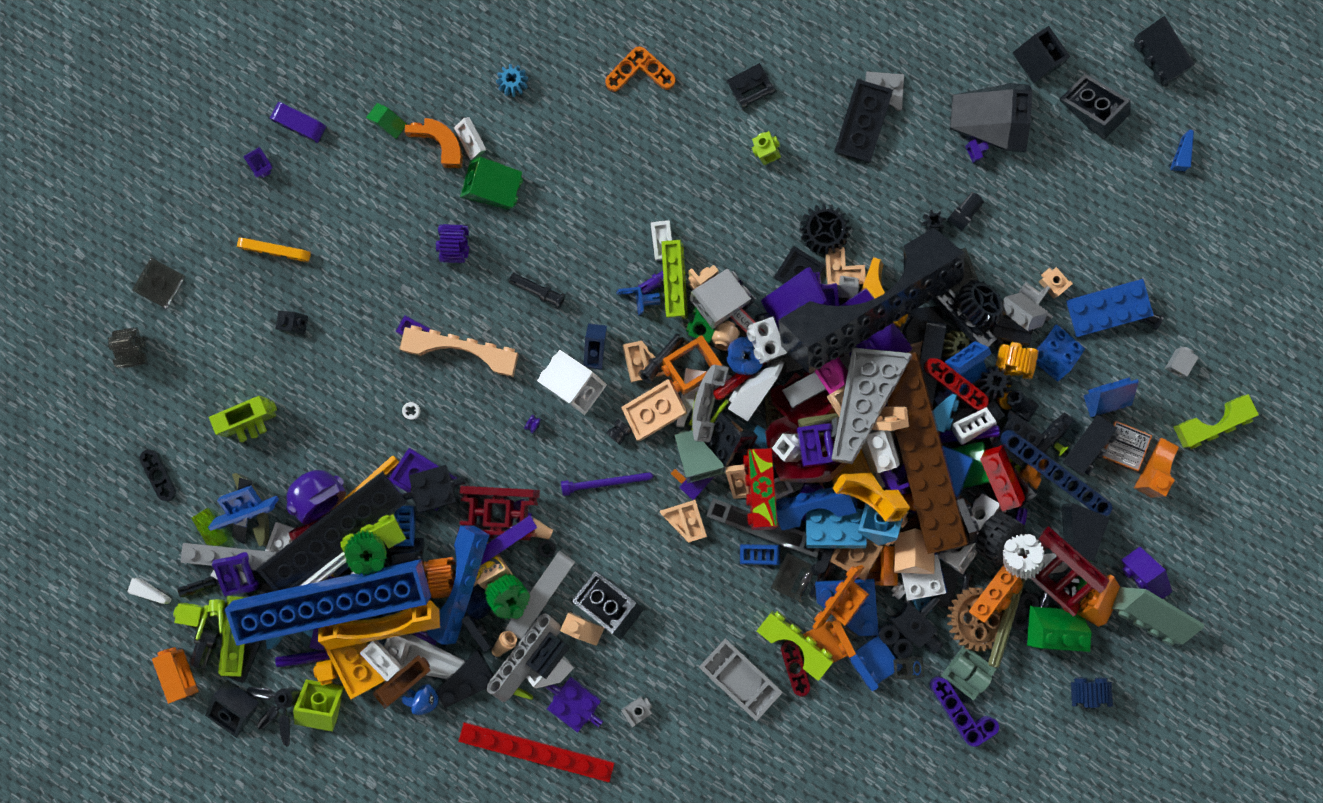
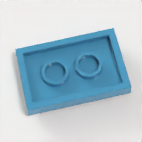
(829, 531)

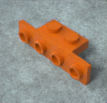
(996, 595)
(845, 601)

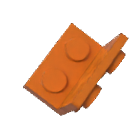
(832, 638)

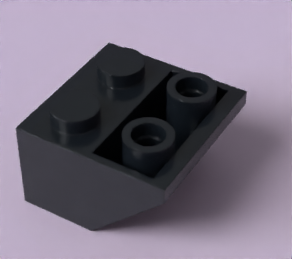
(1041, 54)

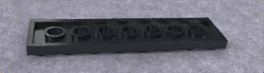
(322, 540)

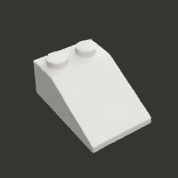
(753, 390)

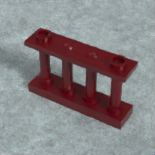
(1080, 567)

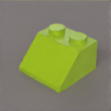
(318, 705)

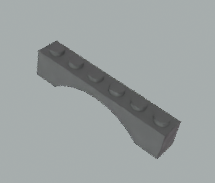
(737, 518)

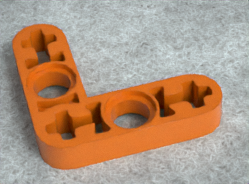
(642, 64)

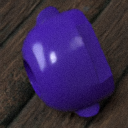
(314, 495)

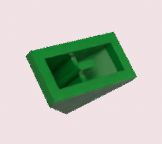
(386, 120)

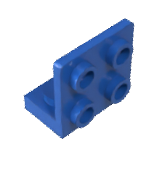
(1058, 353)
(969, 362)
(873, 662)

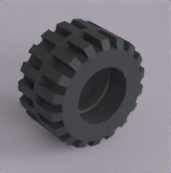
(994, 535)

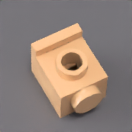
(1055, 288)

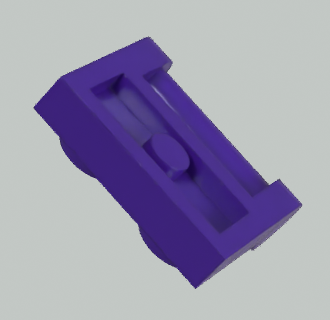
(810, 445)
(229, 576)

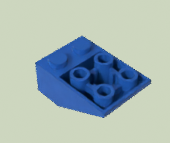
(1111, 396)

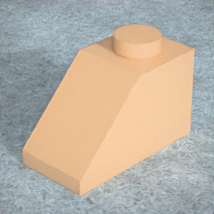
(582, 629)

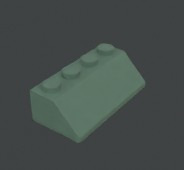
(1156, 615)

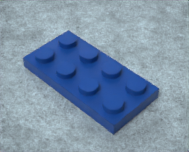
(1109, 307)

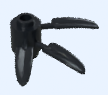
(284, 699)

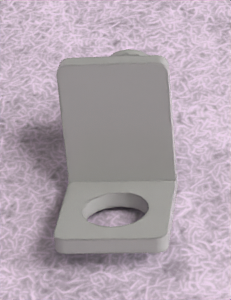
(1035, 295)

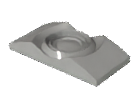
(740, 679)

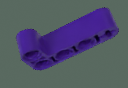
(959, 709)

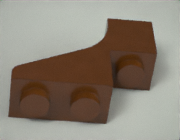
(402, 681)

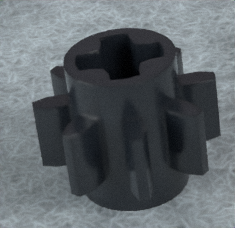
(927, 223)

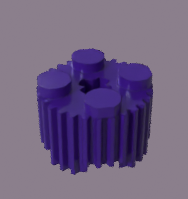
(453, 243)

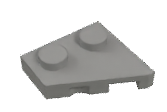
(891, 81)

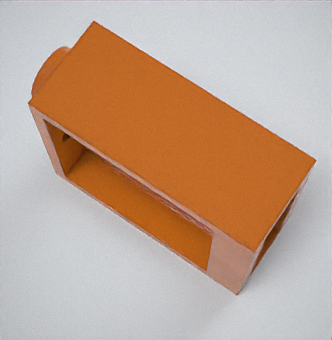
(707, 354)
(174, 674)

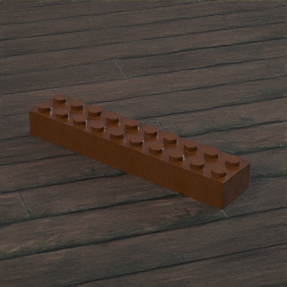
(927, 463)

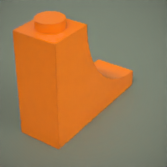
(1156, 477)

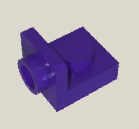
(890, 481)

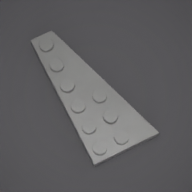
(867, 389)

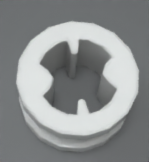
(411, 417)

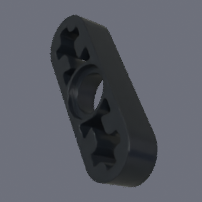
(150, 474)

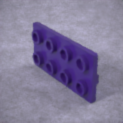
(793, 295)
(886, 340)

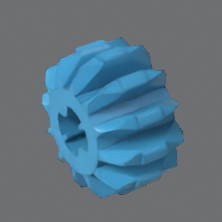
(517, 75)

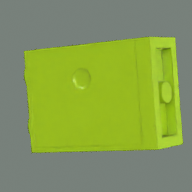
(244, 416)

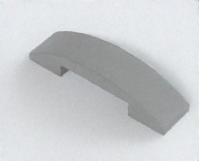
(704, 402)

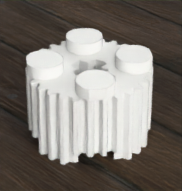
(1019, 547)

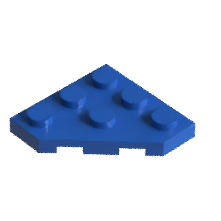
(865, 620)

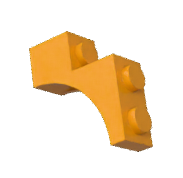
(865, 487)

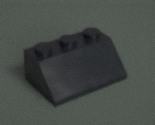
(1163, 51)

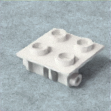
(924, 585)

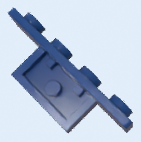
(241, 505)

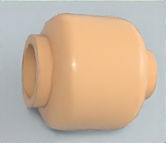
(724, 335)

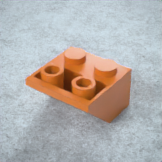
(1097, 605)

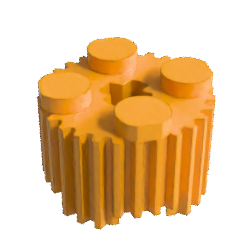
(1017, 360)

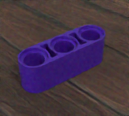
(295, 120)

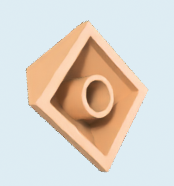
(912, 554)

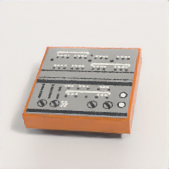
(1128, 447)

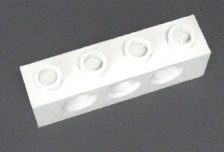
(961, 559)

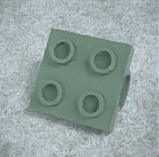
(969, 673)

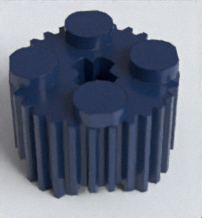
(1091, 692)

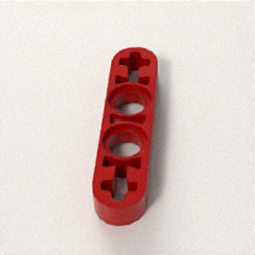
(957, 382)

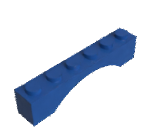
(469, 553)

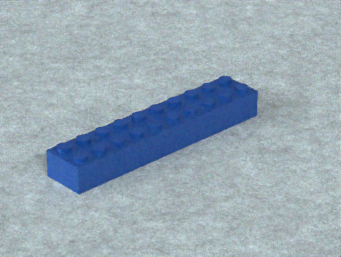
(328, 602)

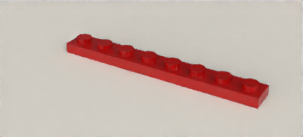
(536, 752)

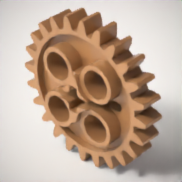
(966, 629)

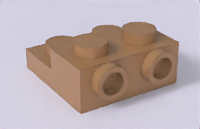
(849, 557)

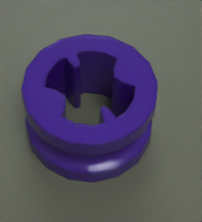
(532, 423)

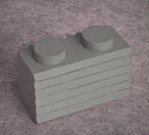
(1024, 311)

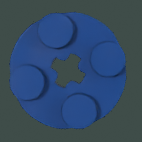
(735, 357)

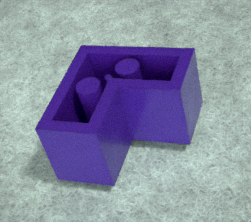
(1146, 573)

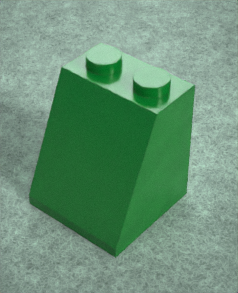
(491, 183)

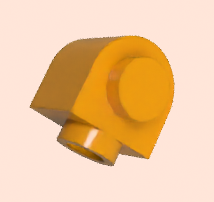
(325, 672)

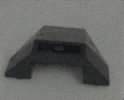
(995, 115)

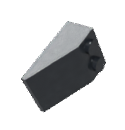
(1097, 105)
(608, 605)

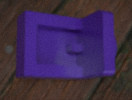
(258, 162)

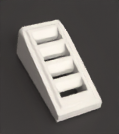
(969, 420)
(143, 589)

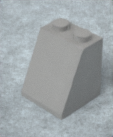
(720, 298)

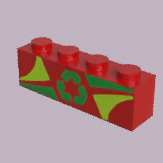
(761, 489)

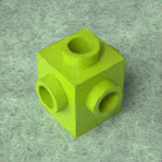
(766, 147)

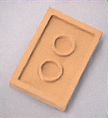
(654, 410)

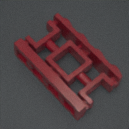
(499, 496)

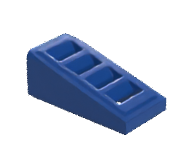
(1183, 156)
(409, 514)
(743, 552)

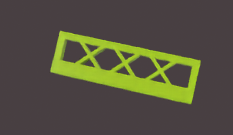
(674, 279)
(230, 655)

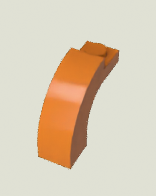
(451, 151)

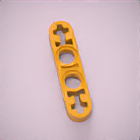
(273, 249)

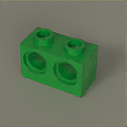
(699, 321)

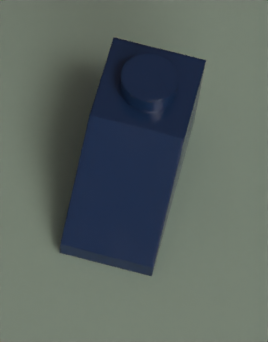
(595, 346)

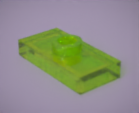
(202, 521)

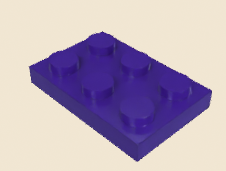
(410, 464)

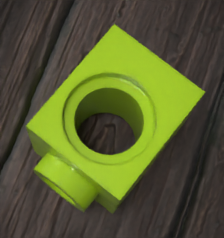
(188, 614)

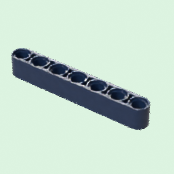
(1050, 467)

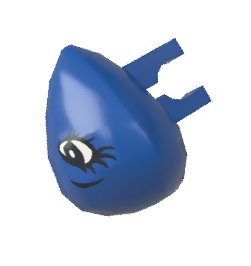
(422, 701)

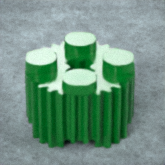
(365, 563)
(507, 597)

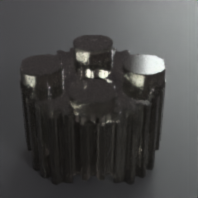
(127, 347)

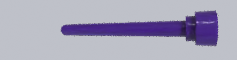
(570, 487)

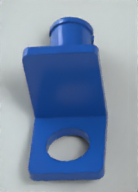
(641, 300)

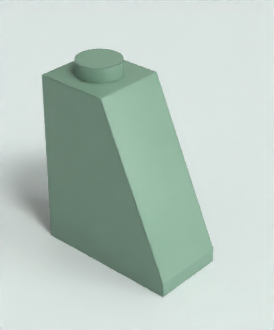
(697, 458)

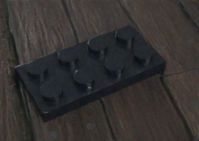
(863, 121)

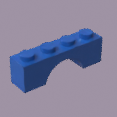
(792, 509)

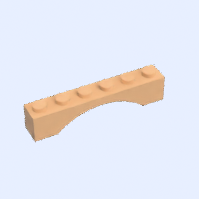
(420, 342)

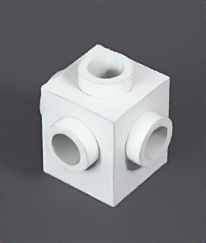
(788, 448)

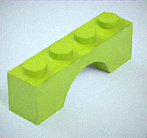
(1236, 411)
(815, 660)

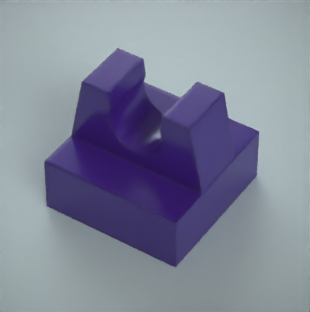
(975, 150)

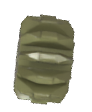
(954, 343)

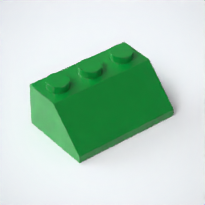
(1058, 630)

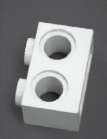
(770, 339)

